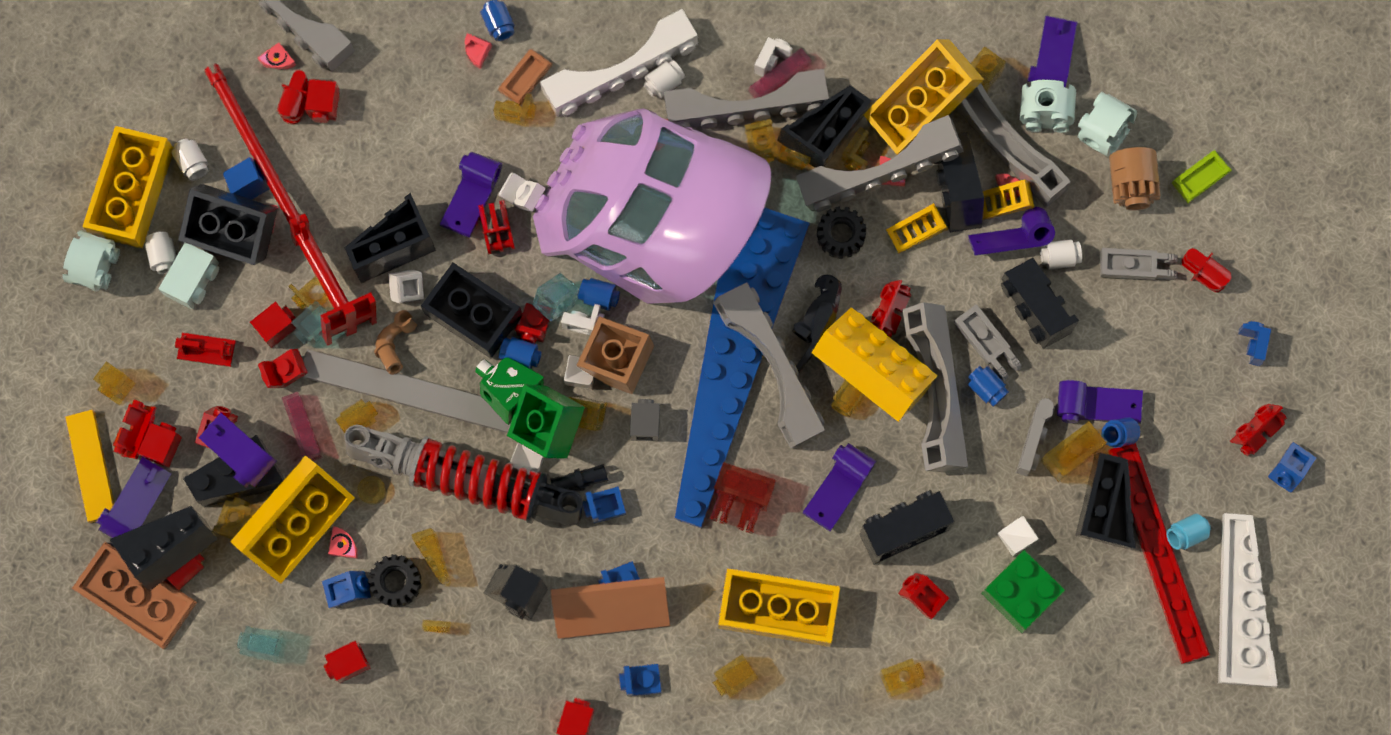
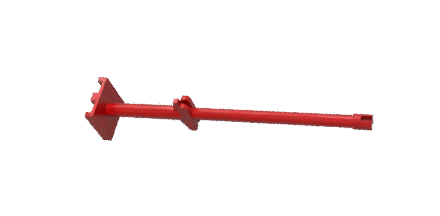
(345, 314)

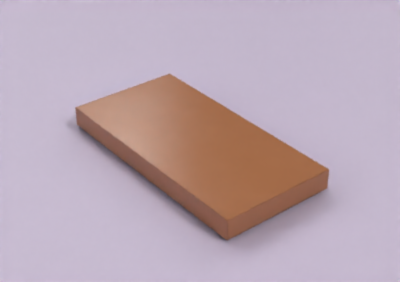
(113, 588)
(610, 607)

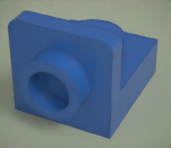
(1258, 347)
(1292, 467)
(622, 573)
(346, 588)
(640, 680)

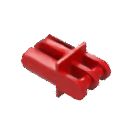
(294, 98)
(496, 230)
(1206, 270)

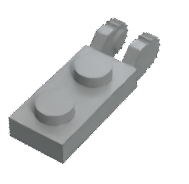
(1135, 264)
(986, 340)
(1035, 436)

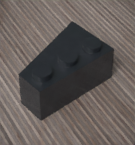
(826, 127)
(1038, 303)

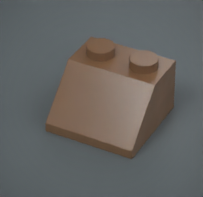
(616, 354)

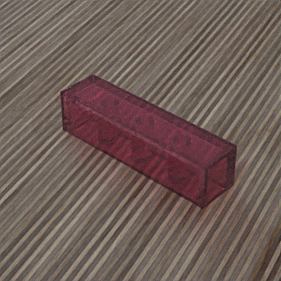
(780, 74)
(301, 426)

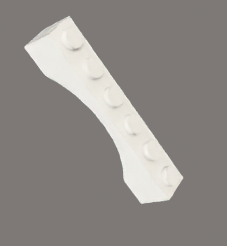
(572, 88)

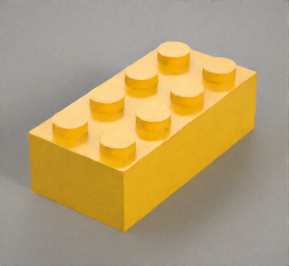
(923, 94)
(128, 187)
(874, 364)
(292, 519)
(778, 607)

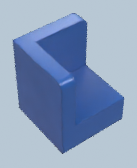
(246, 179)

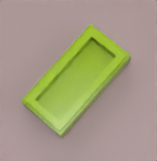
(1201, 176)

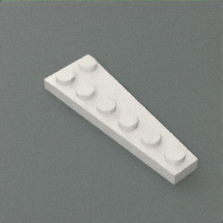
(1243, 628)

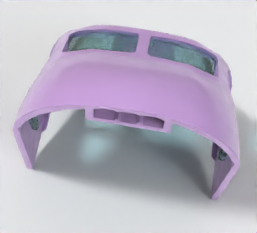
(652, 204)

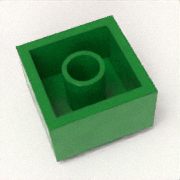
(545, 421)
(1022, 591)

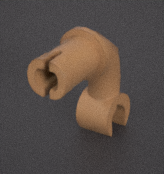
(384, 344)

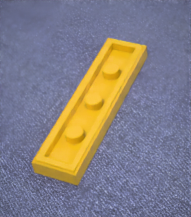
(90, 463)

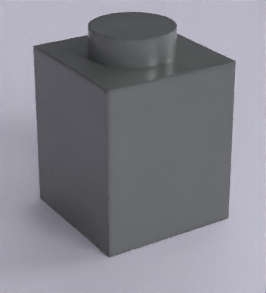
(645, 420)

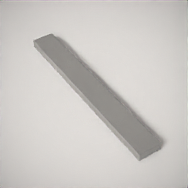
(402, 390)

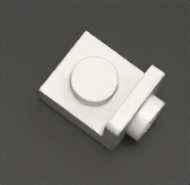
(767, 58)
(521, 192)
(579, 322)

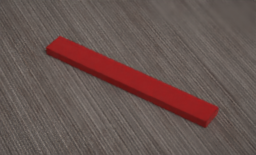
(1162, 560)

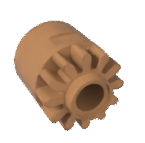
(1135, 177)

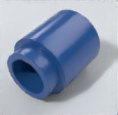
(497, 20)
(599, 292)
(520, 351)
(987, 385)
(1121, 432)

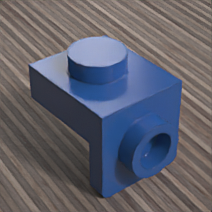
(604, 505)

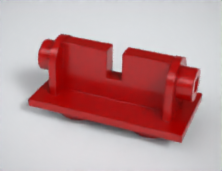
(893, 297)
(205, 349)
(139, 418)
(1268, 420)

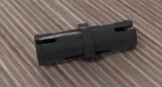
(581, 478)

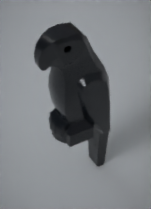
(819, 315)

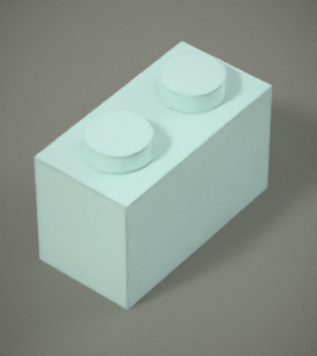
(189, 276)

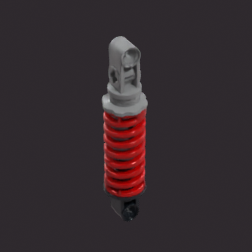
(450, 473)

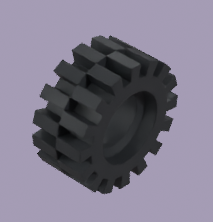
(836, 217)
(390, 564)

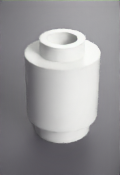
(663, 79)
(190, 159)
(160, 252)
(1061, 254)

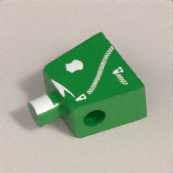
(503, 385)

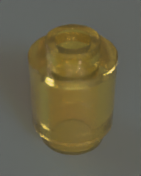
(847, 399)
(357, 414)

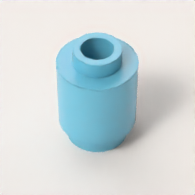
(1188, 532)

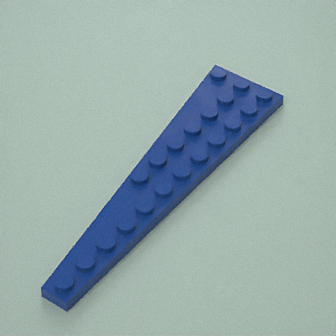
(733, 359)

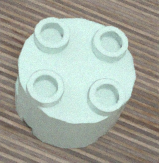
(1047, 106)
(1106, 124)
(90, 261)

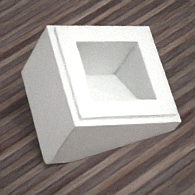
(406, 286)
(577, 377)
(526, 458)
(1018, 536)

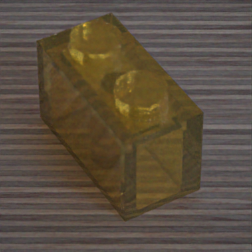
(1073, 451)

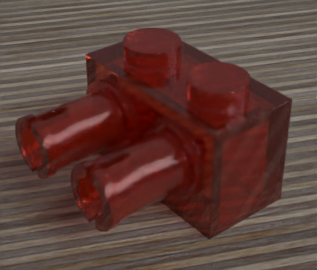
(742, 486)

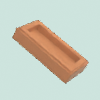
(525, 76)

